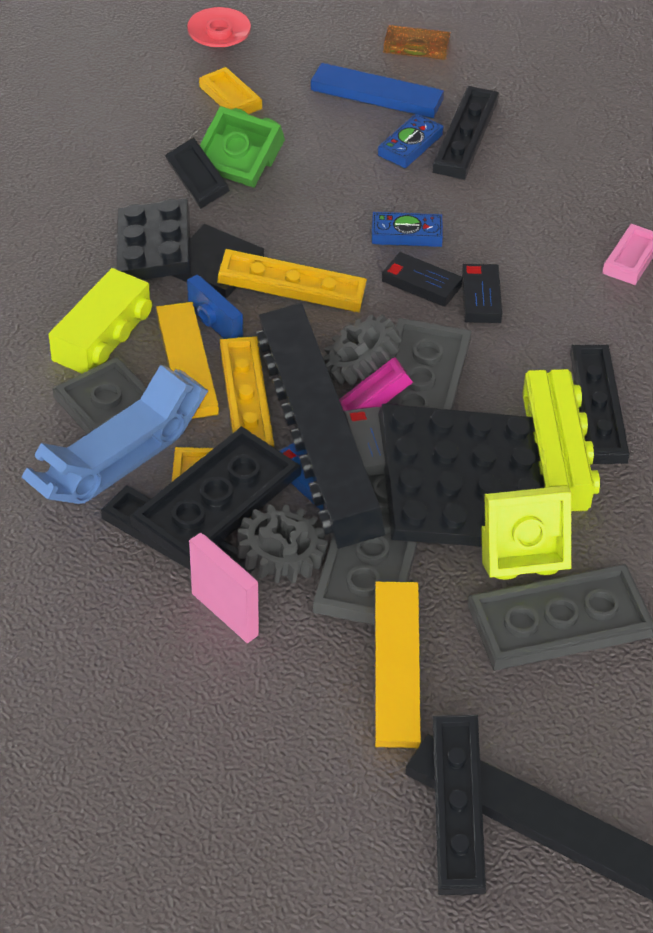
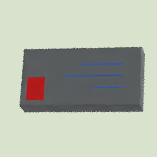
(367, 436)

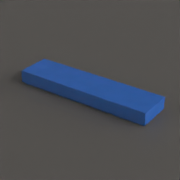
(377, 90)

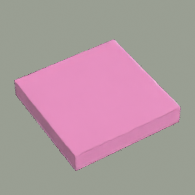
(224, 587)

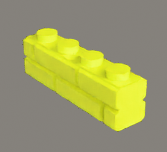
(560, 434)

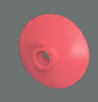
(219, 27)

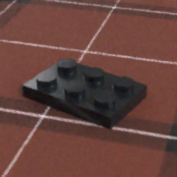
(154, 239)

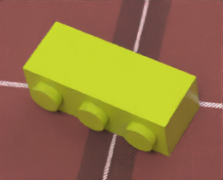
(100, 321)

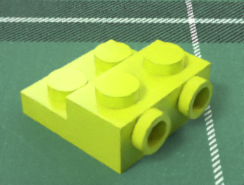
(527, 532)

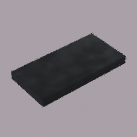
(216, 493)

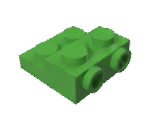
(242, 145)

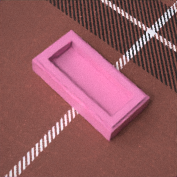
(630, 255)

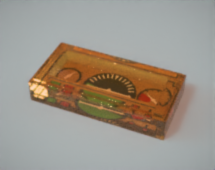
(416, 42)

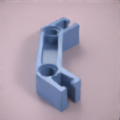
(121, 442)

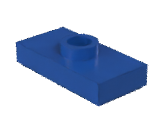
(214, 308)

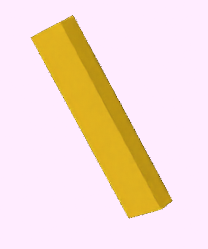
(292, 280)
(186, 350)
(246, 387)
(397, 665)

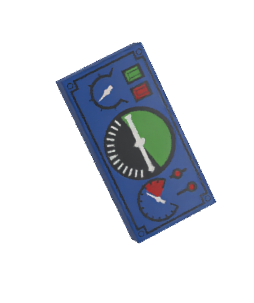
(410, 140)
(407, 229)

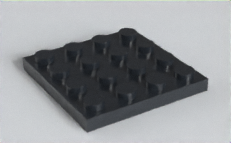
(446, 463)

